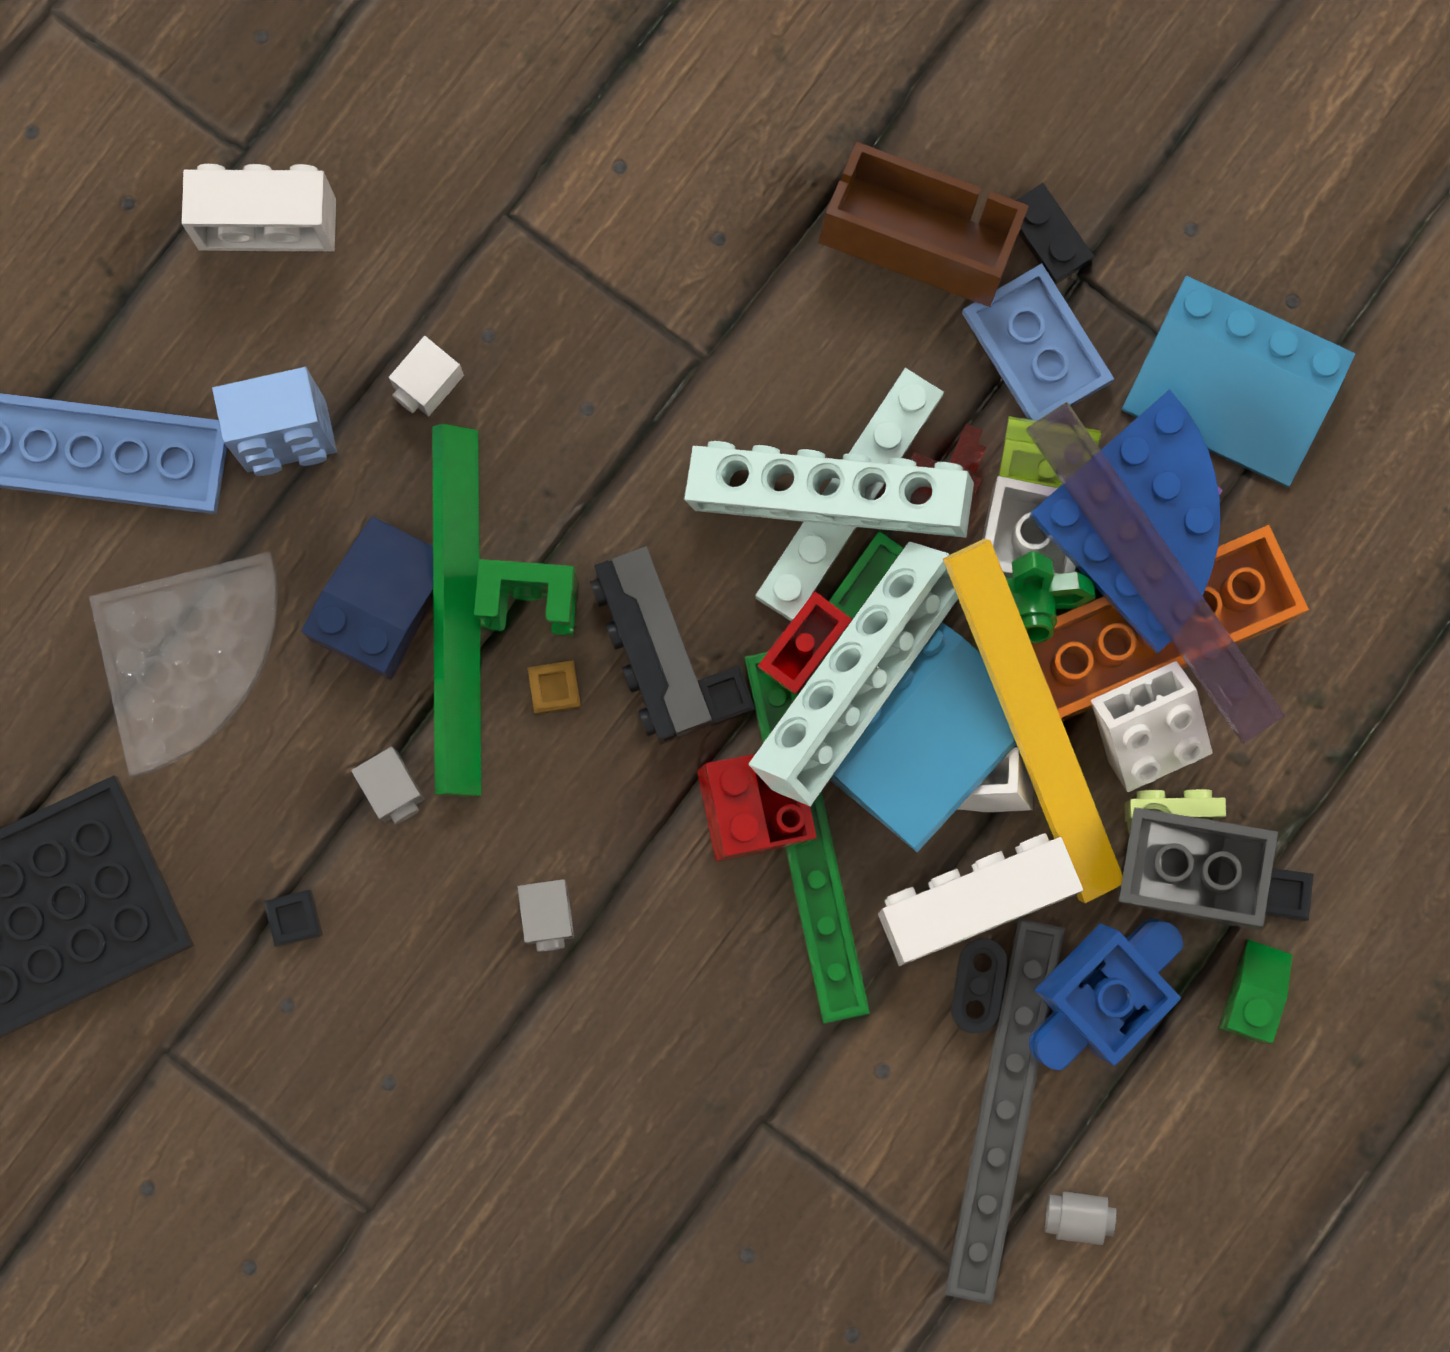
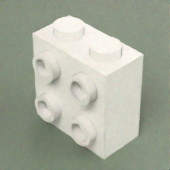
(1152, 726)

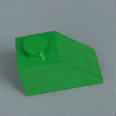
(1257, 993)

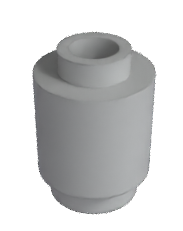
(1080, 1217)

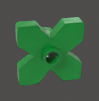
(1041, 593)

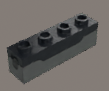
(652, 645)

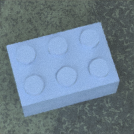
(275, 421)

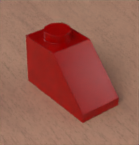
(805, 643)

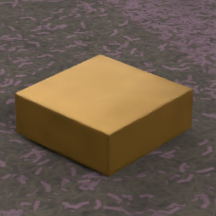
(554, 687)

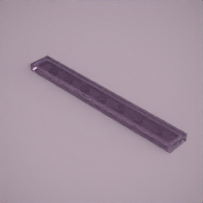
(1155, 573)

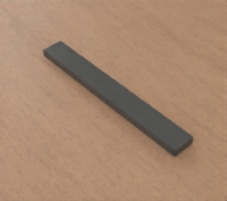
(1002, 1116)

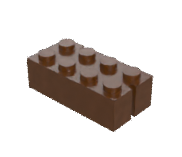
(921, 224)

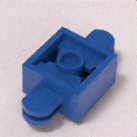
(1124, 1002)

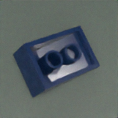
(375, 599)

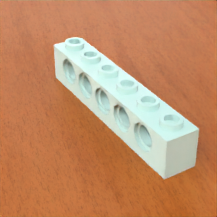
(943, 514)
(857, 675)

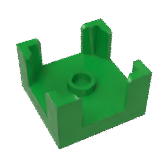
(528, 583)

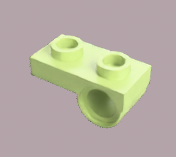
(1195, 804)

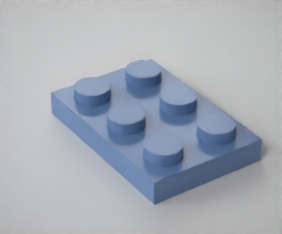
(1038, 345)

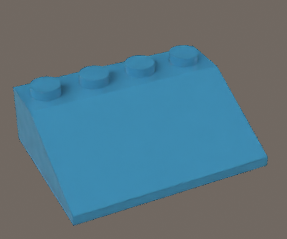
(1243, 378)
(928, 741)

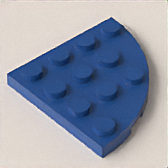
(1177, 489)

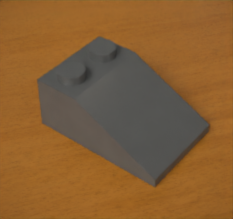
(1198, 868)

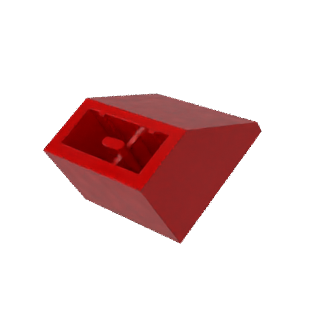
(747, 814)

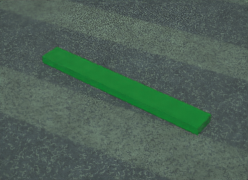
(455, 626)
(815, 880)

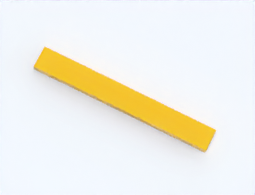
(1033, 716)

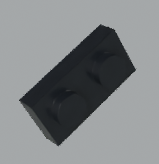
(1052, 235)

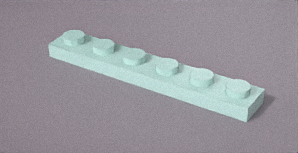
(819, 544)

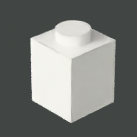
(425, 377)

